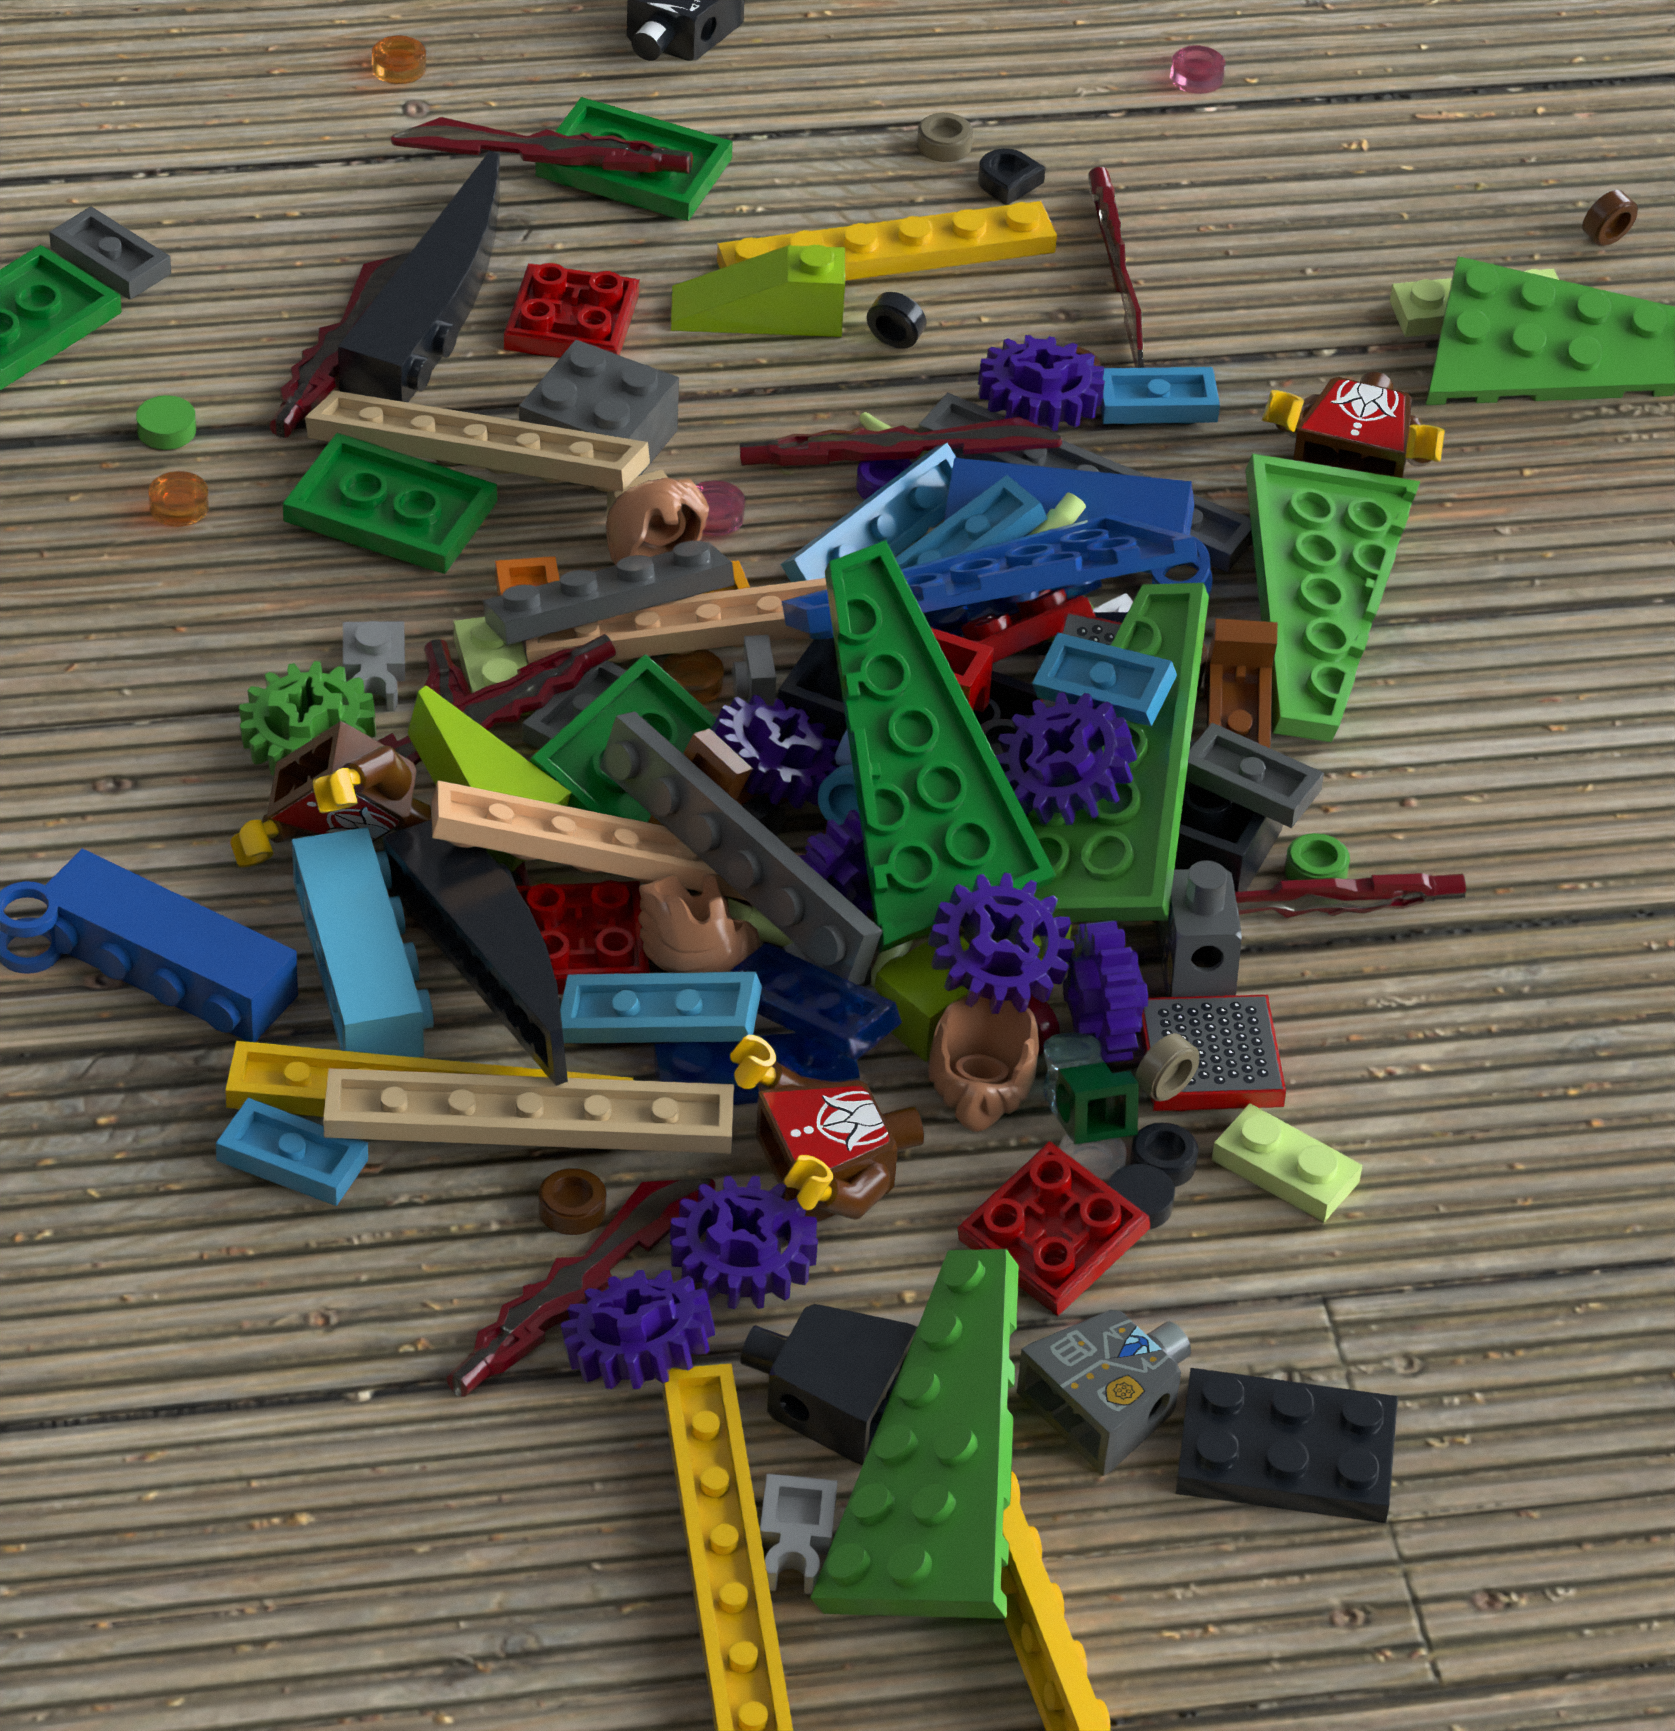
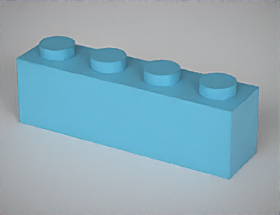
(359, 944)

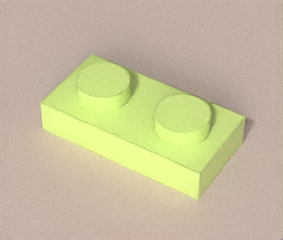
(485, 655)
(1286, 1162)

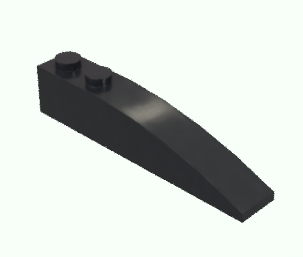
(427, 297)
(485, 932)

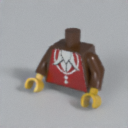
(1356, 426)
(331, 787)
(824, 1135)

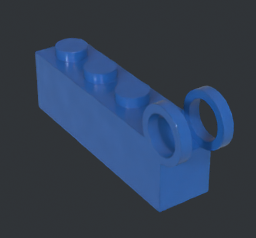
(1139, 498)
(155, 944)

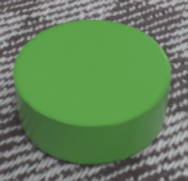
(166, 422)
(1316, 858)

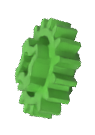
(300, 709)

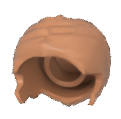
(655, 518)
(692, 931)
(983, 1060)

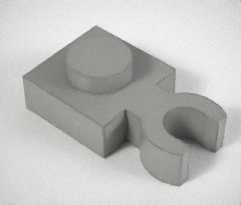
(375, 655)
(797, 1525)

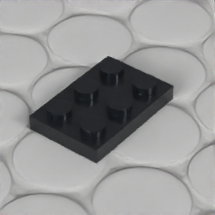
(1287, 1445)

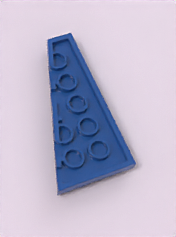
(1023, 567)

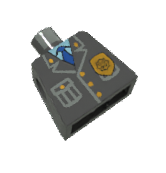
(1200, 915)
(1104, 1383)

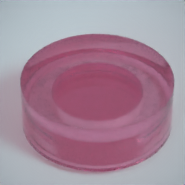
(1198, 69)
(725, 507)

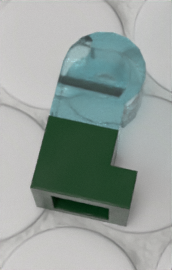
(1085, 1093)

